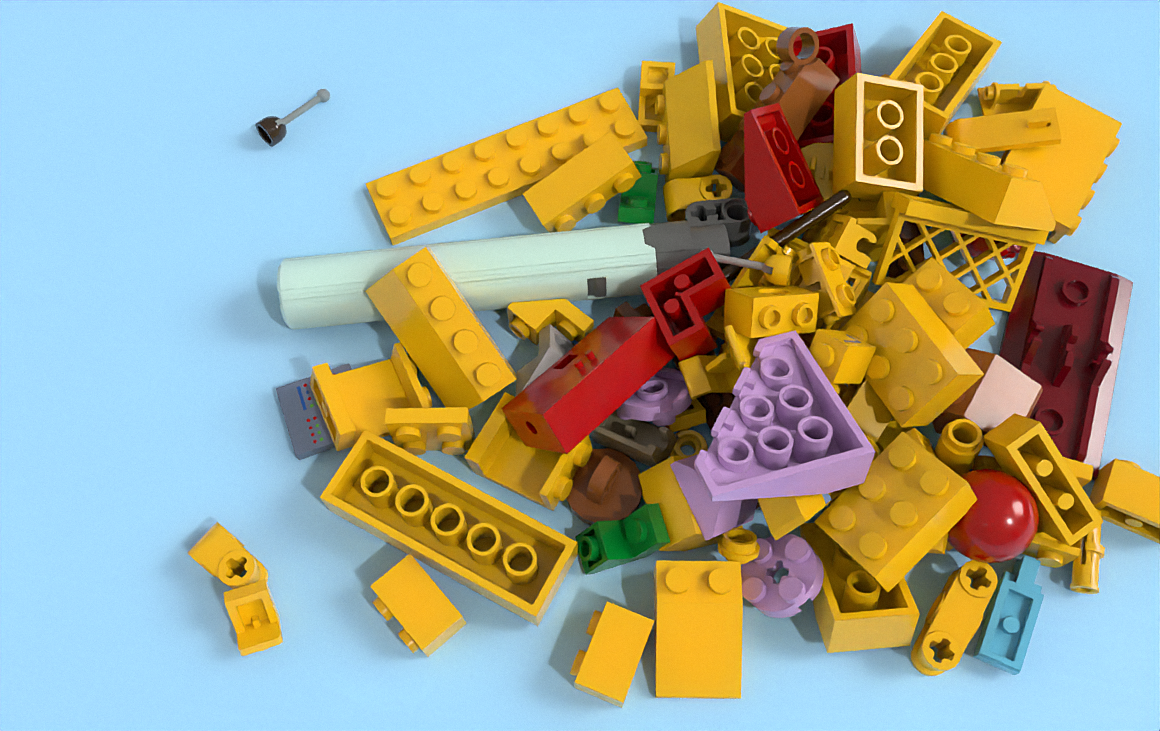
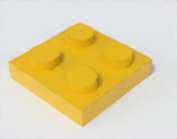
(431, 429)

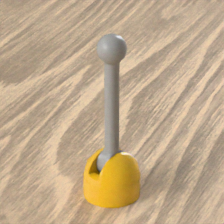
(775, 269)

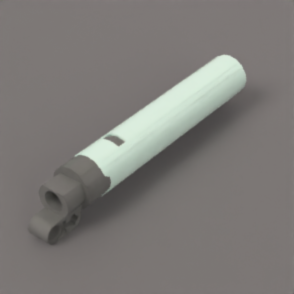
(515, 268)

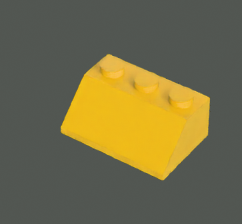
(688, 124)

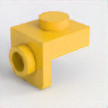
(254, 617)

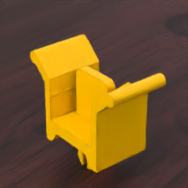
(719, 373)

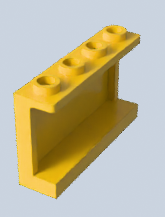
(1075, 164)

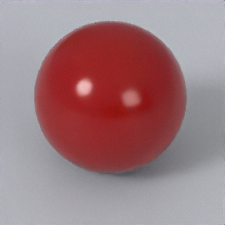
(999, 521)

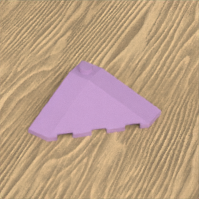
(783, 431)

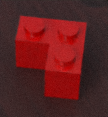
(682, 299)

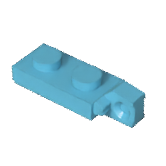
(1011, 617)

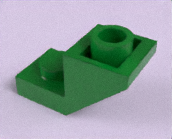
(638, 202)
(622, 541)

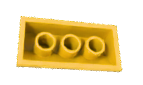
(983, 186)
(441, 331)

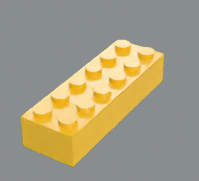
(451, 526)

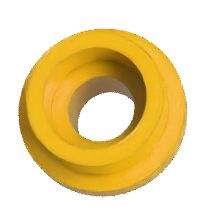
(690, 438)
(739, 545)

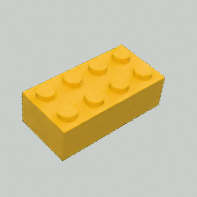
(948, 65)

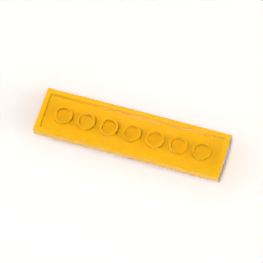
(498, 166)

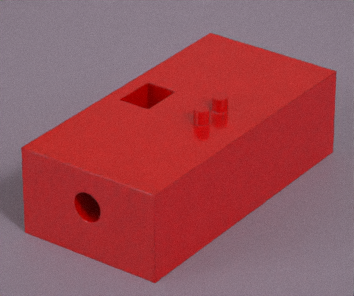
(588, 383)

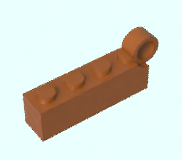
(798, 88)

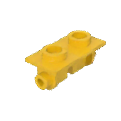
(1008, 97)
(822, 265)

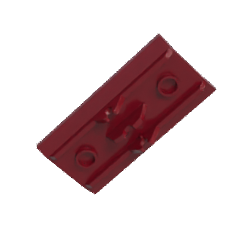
(1069, 340)

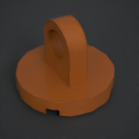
(605, 487)

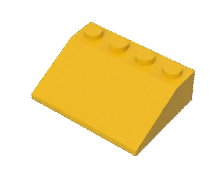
(742, 60)

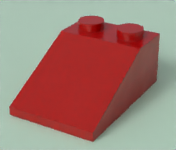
(775, 170)

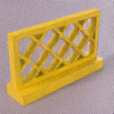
(958, 220)

